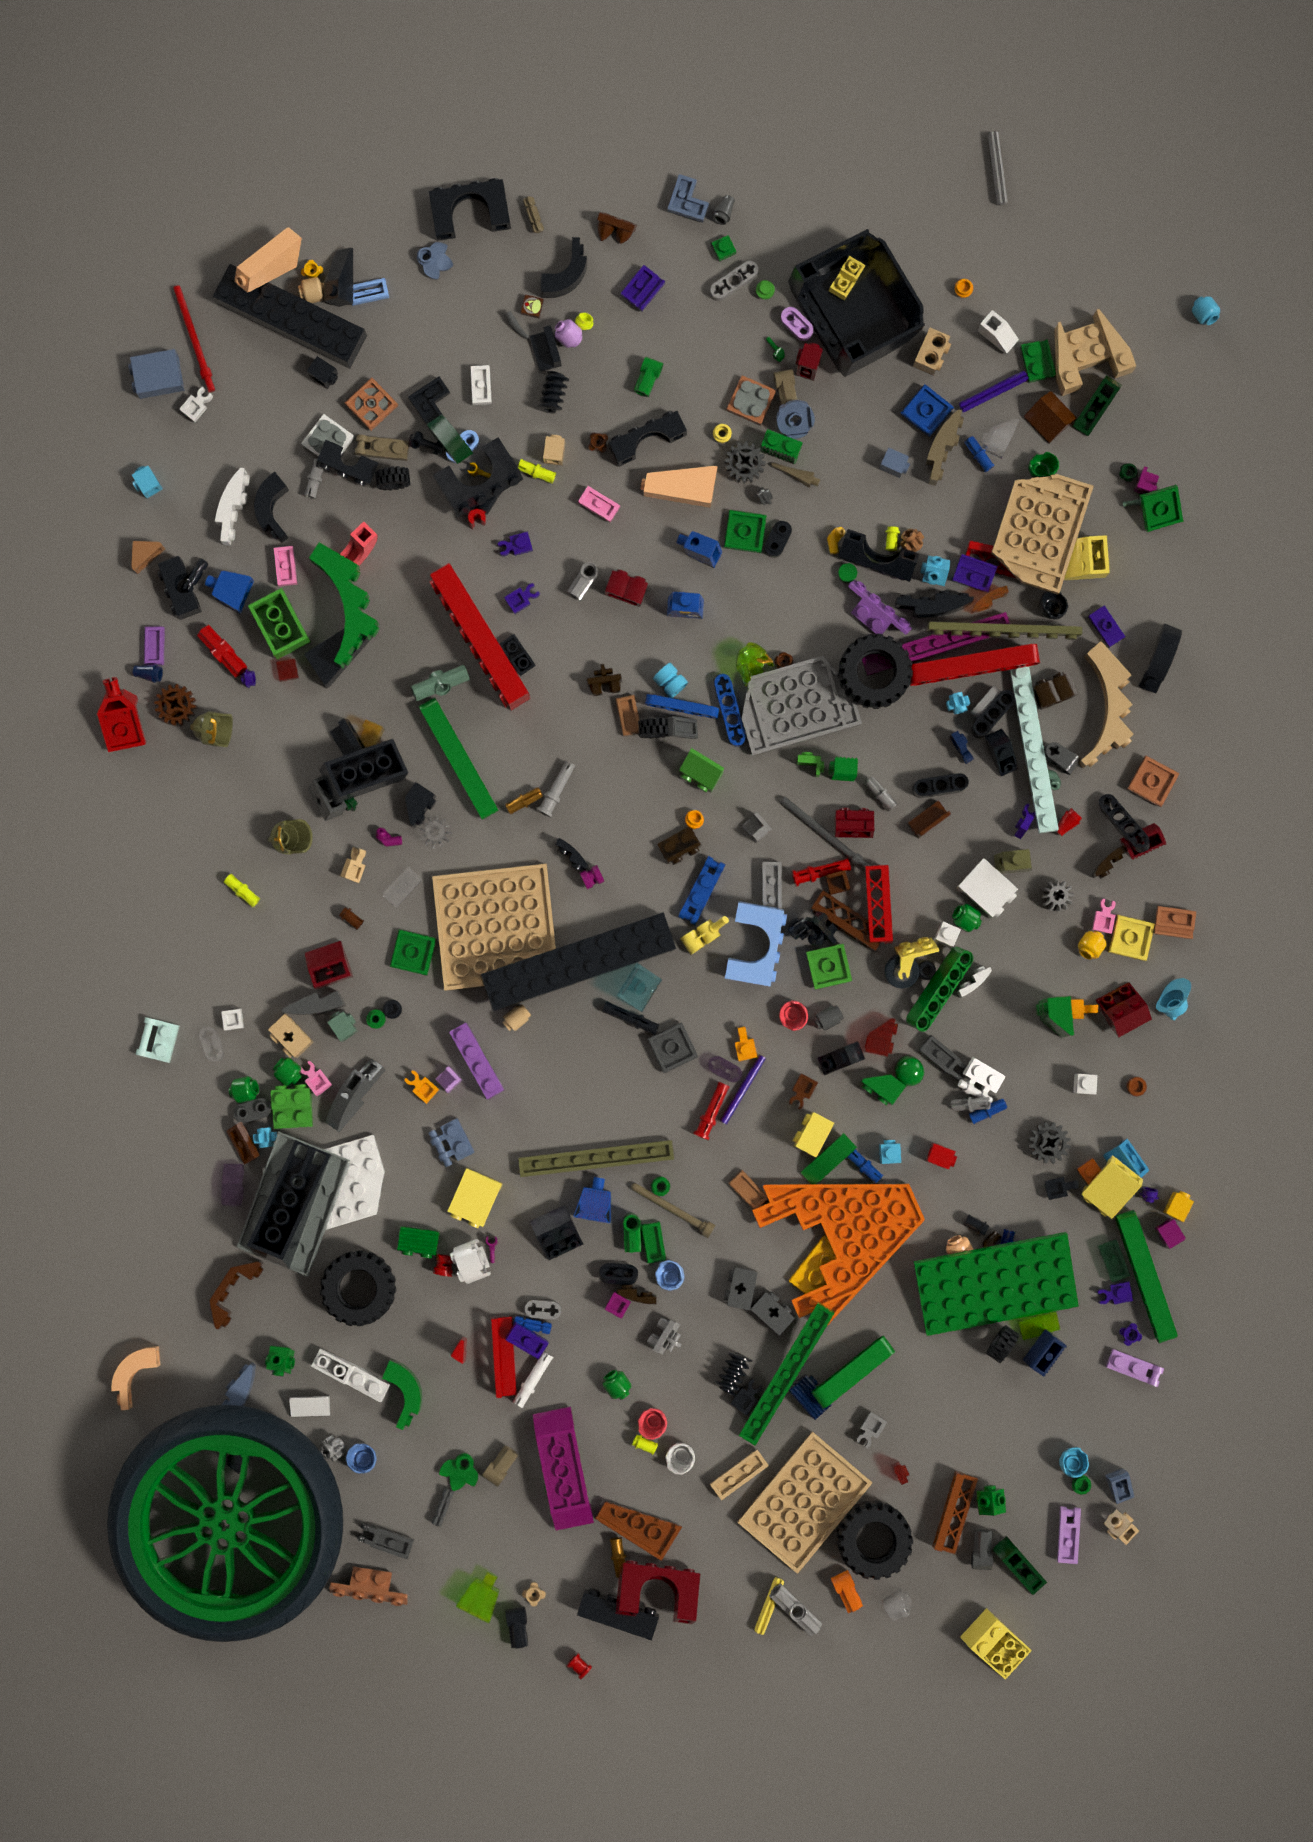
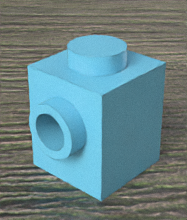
(146, 481)
(890, 1152)

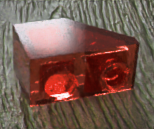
(879, 1040)

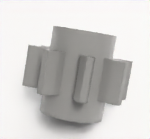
(332, 1448)

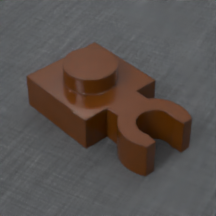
(804, 1088)

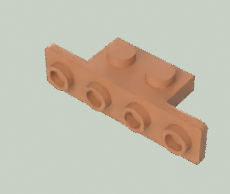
(369, 1585)

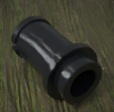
(976, 1225)

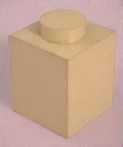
(554, 450)

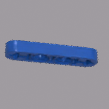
(682, 706)
(728, 710)

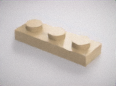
(739, 1474)

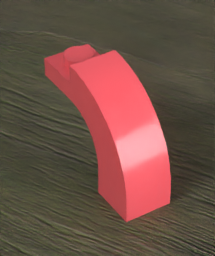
(360, 544)

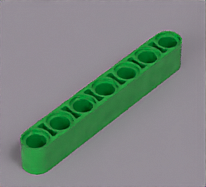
(458, 758)
(1146, 1276)

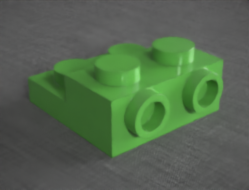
(292, 1107)

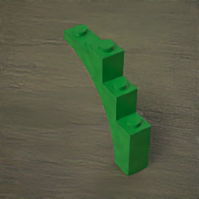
(354, 599)

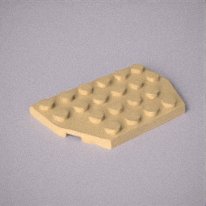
(1041, 529)

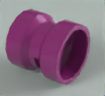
(592, 877)

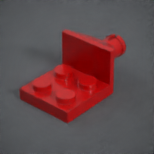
(119, 718)

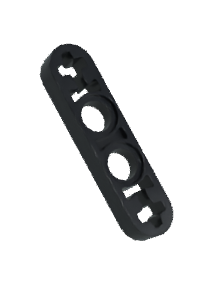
(1126, 821)

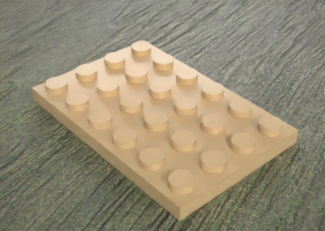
(804, 1502)

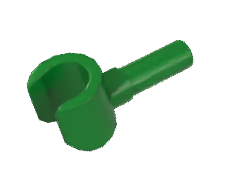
(779, 354)

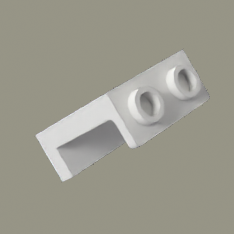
(988, 888)

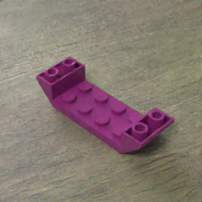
(562, 1468)

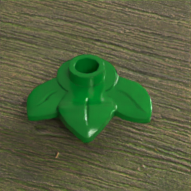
(460, 1474)

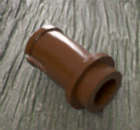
(351, 918)

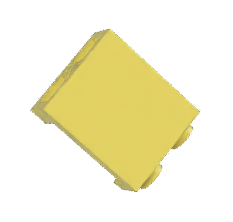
(1112, 1187)
(474, 1198)

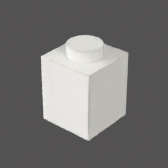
(947, 935)
(1085, 1084)

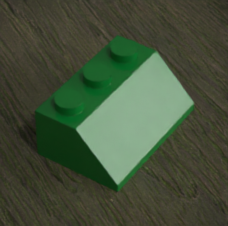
(1057, 1015)

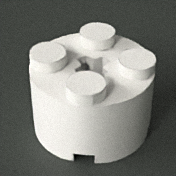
(470, 1262)

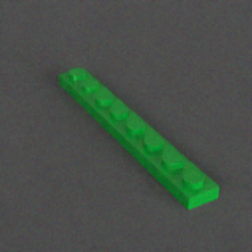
(786, 1373)

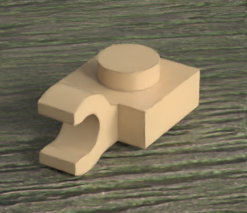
(353, 868)

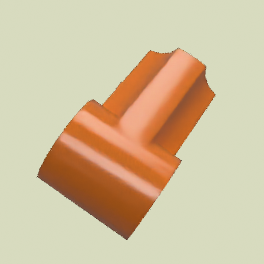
(845, 1587)

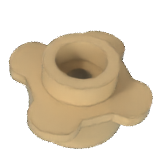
(540, 1594)

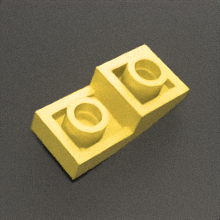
(847, 278)

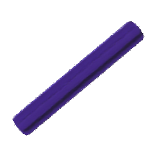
(993, 391)

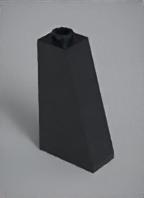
(324, 654)

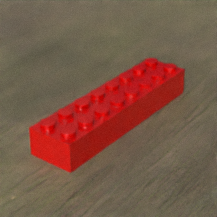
(482, 641)

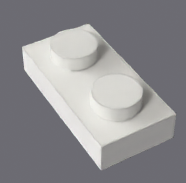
(481, 385)

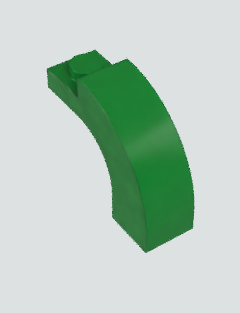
(408, 1383)

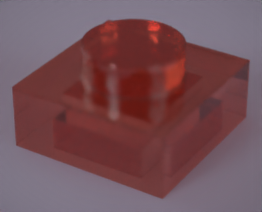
(287, 670)
(901, 1472)

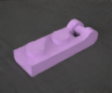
(1134, 1367)
(1068, 1535)

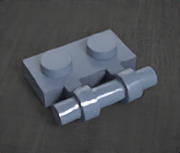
(457, 1140)

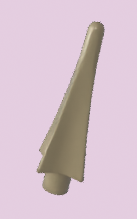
(804, 477)

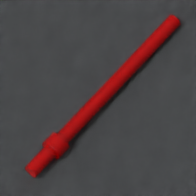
(205, 371)

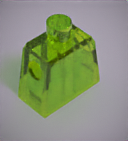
(480, 1597)

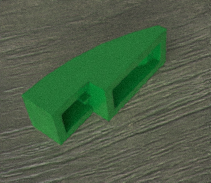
(828, 1159)

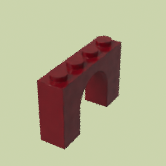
(683, 1584)

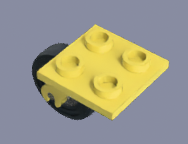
(902, 968)

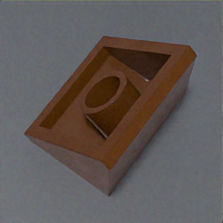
(1049, 417)

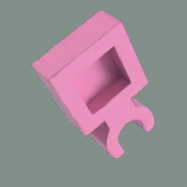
(1104, 920)
(317, 1080)

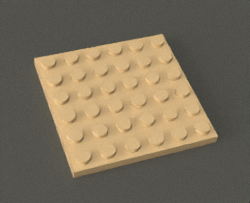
(491, 921)

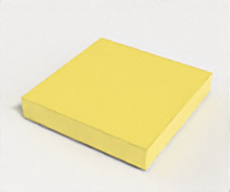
(1131, 938)

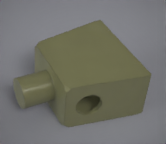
(1013, 861)

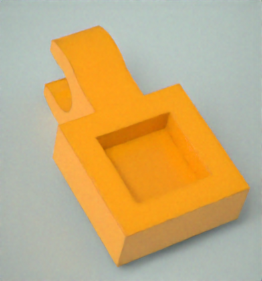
(1079, 1008)
(745, 1047)

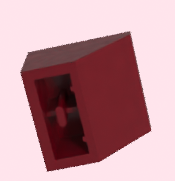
(328, 965)
(1124, 1009)

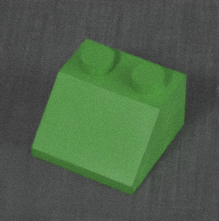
(701, 771)

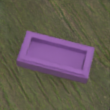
(154, 645)

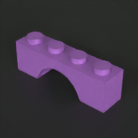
(477, 1061)

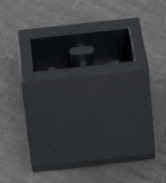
(556, 1232)

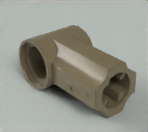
(785, 384)
(498, 1468)

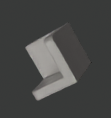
(756, 827)

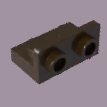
(679, 845)

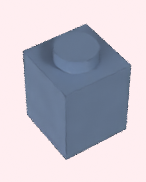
(895, 463)

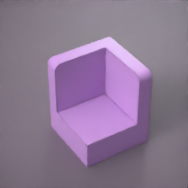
(448, 1079)

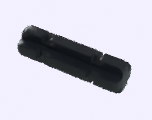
(194, 575)

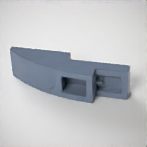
(240, 1389)

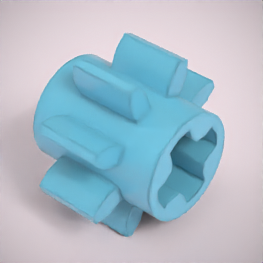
(958, 703)
(264, 1137)

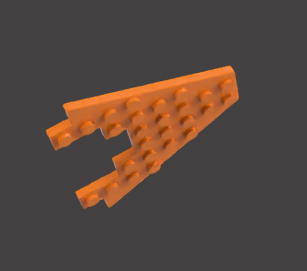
(861, 1225)

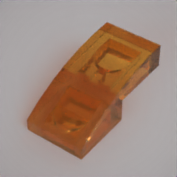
(986, 602)

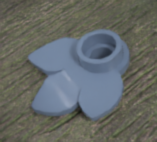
(437, 262)

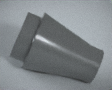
(723, 211)

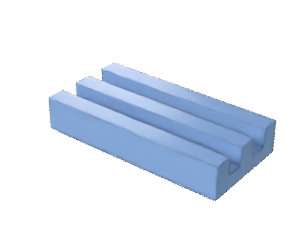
(385, 295)

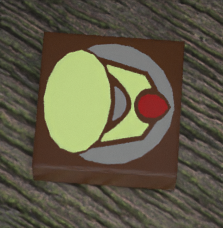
(532, 306)

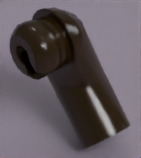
(991, 1239)

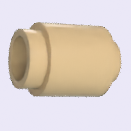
(516, 1017)

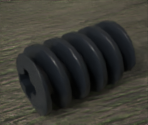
(552, 392)
(733, 1372)

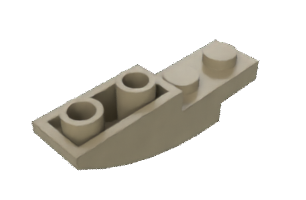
(944, 440)

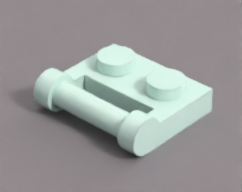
(163, 1042)

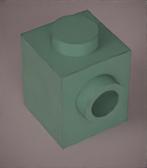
(342, 1025)

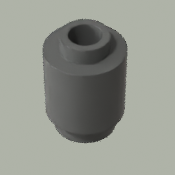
(828, 1018)

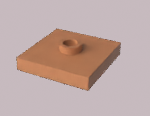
(1153, 781)

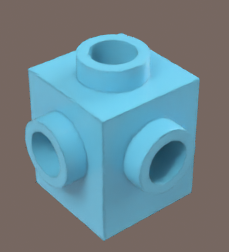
(935, 570)

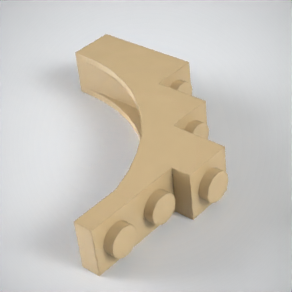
(1111, 676)

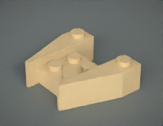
(1087, 348)

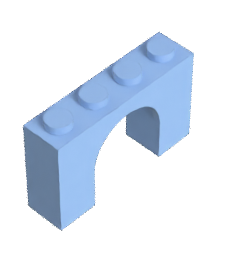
(760, 970)

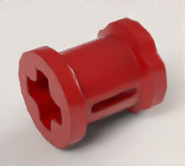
(579, 1666)

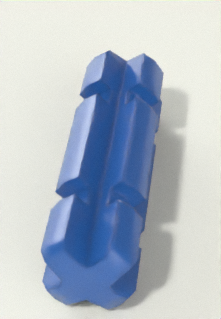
(534, 1325)

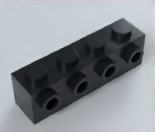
(603, 1608)

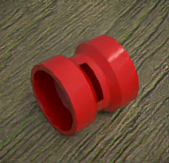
(443, 1270)

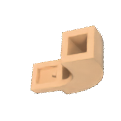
(143, 1358)

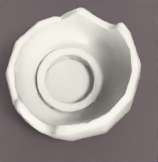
(680, 1458)

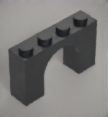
(445, 200)
(464, 497)

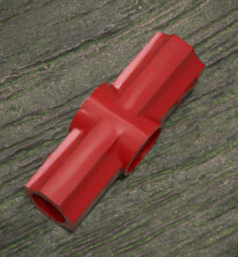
(222, 651)

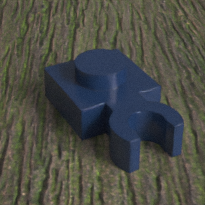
(960, 742)

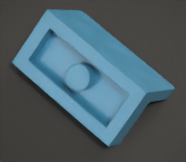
(1128, 1156)

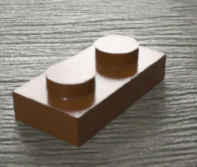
(243, 1143)

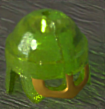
(751, 661)

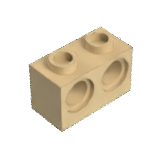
(929, 350)

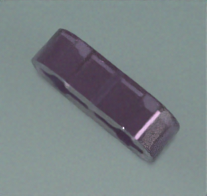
(722, 1073)

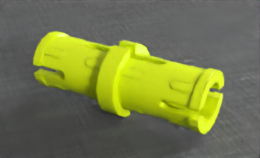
(536, 471)
(241, 890)

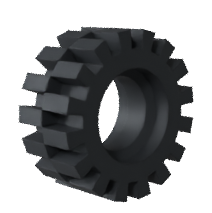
(392, 478)
(653, 728)
(1002, 1344)

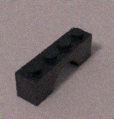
(668, 427)
(858, 551)

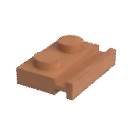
(1174, 922)

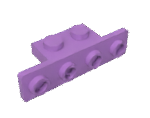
(874, 613)

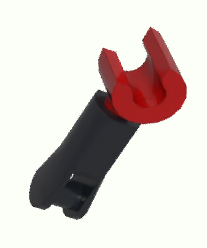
(481, 511)

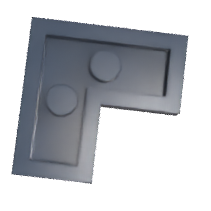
(683, 203)

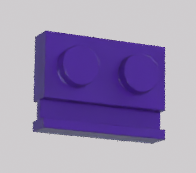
(642, 288)
(974, 573)

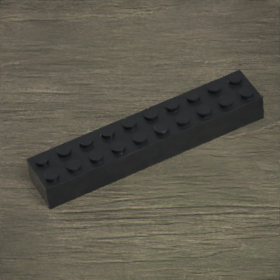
(578, 962)

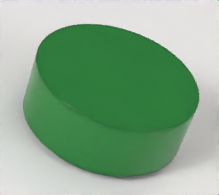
(847, 573)

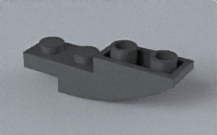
(349, 1097)

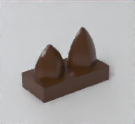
(607, 224)

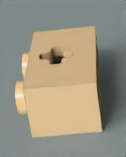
(300, 1042)

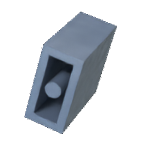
(156, 374)

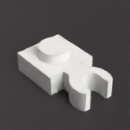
(194, 407)

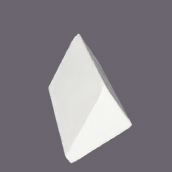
(310, 1406)

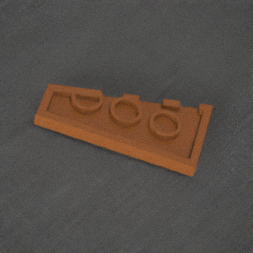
(641, 1529)

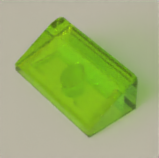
(1036, 1325)

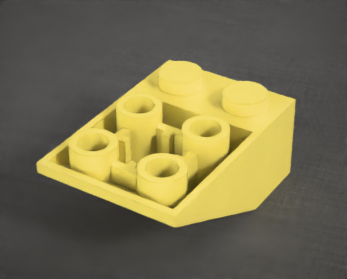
(1089, 559)
(995, 1643)

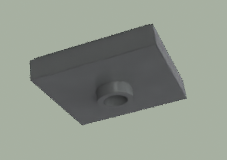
(672, 1047)

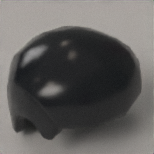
(1053, 605)

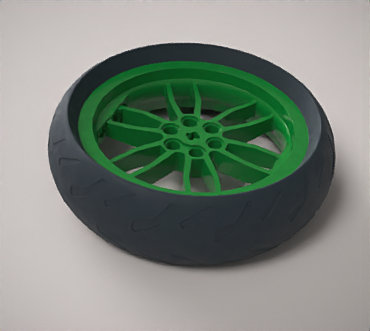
(215, 1613)

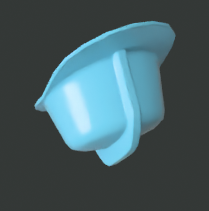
(1174, 998)

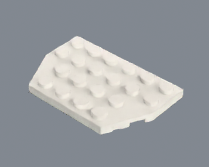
(362, 1182)

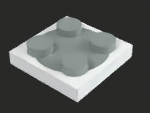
(327, 430)

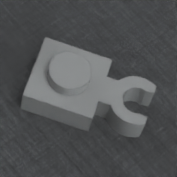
(872, 1426)

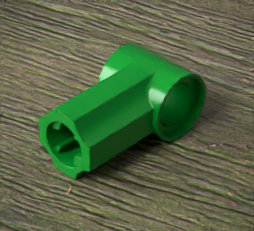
(649, 373)
(632, 1235)

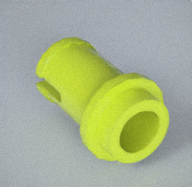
(892, 538)
(644, 1444)

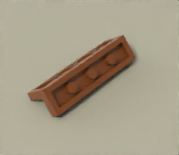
(948, 1512)

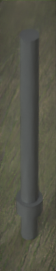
(855, 858)

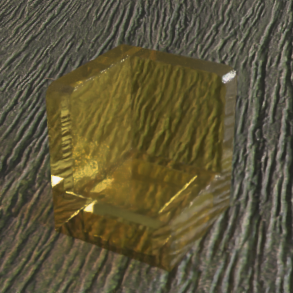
(371, 733)

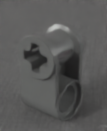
(1063, 758)

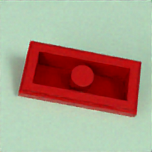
(459, 1352)

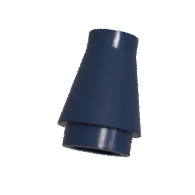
(148, 672)

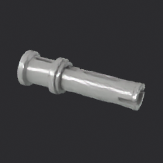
(552, 797)

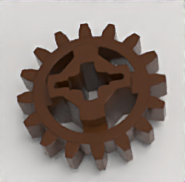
(173, 711)

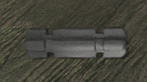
(442, 1507)

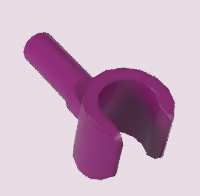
(492, 1249)

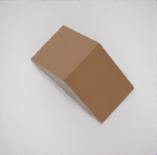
(144, 553)

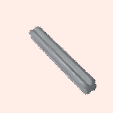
(997, 167)

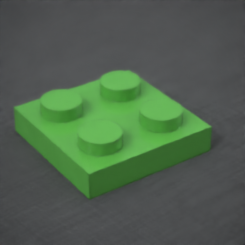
(829, 966)

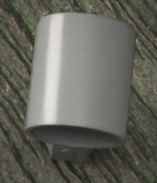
(582, 582)

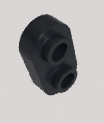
(778, 538)
(618, 1274)

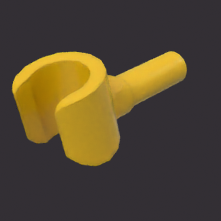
(477, 471)

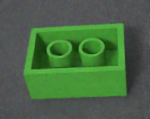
(279, 623)

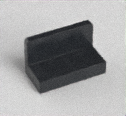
(546, 349)
(347, 737)

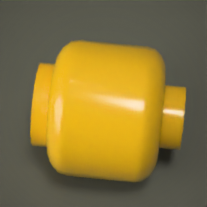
(1091, 945)

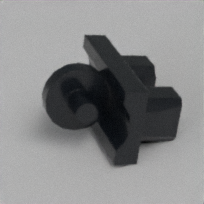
(819, 931)

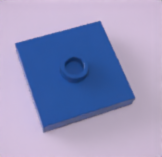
(927, 410)

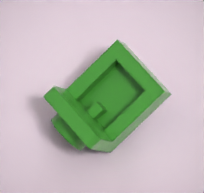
(809, 760)

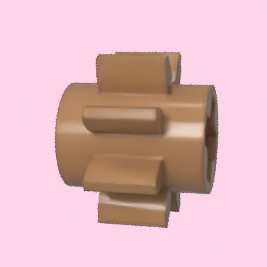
(912, 540)

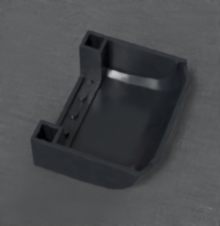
(876, 315)

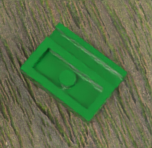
(1038, 361)

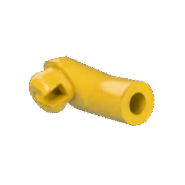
(833, 538)

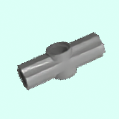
(788, 1602)

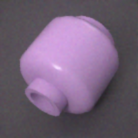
(568, 333)

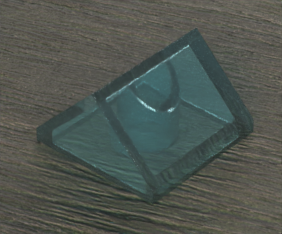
(639, 987)

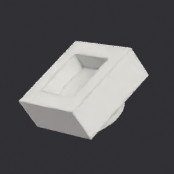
(232, 1019)

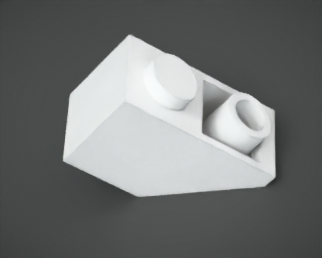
(998, 332)

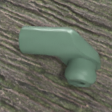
(1055, 781)

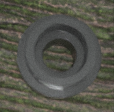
(765, 496)

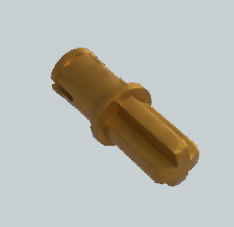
(524, 800)
(617, 1554)

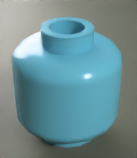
(1206, 310)

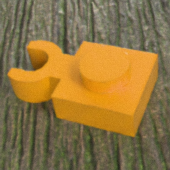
(423, 1088)

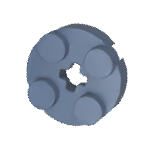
(803, 425)

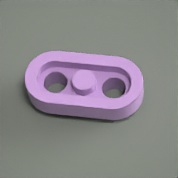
(798, 323)

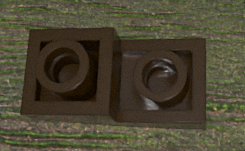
(1105, 865)
(630, 1293)

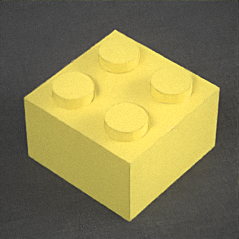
(813, 1134)

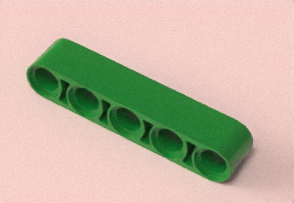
(957, 963)
(853, 1372)

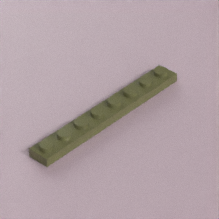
(1011, 630)
(596, 1158)

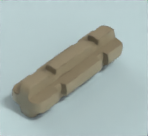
(533, 214)

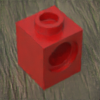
(941, 1156)

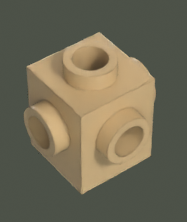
(1121, 1526)

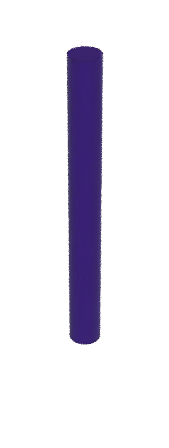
(742, 1090)

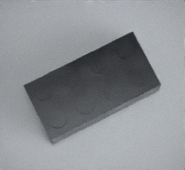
(363, 771)

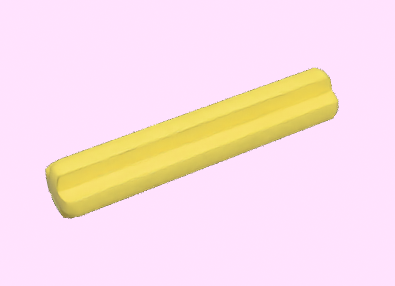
(767, 1609)

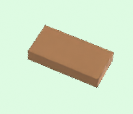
(628, 715)
(748, 1190)

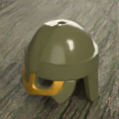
(213, 728)
(291, 836)

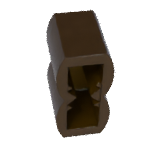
(1054, 691)

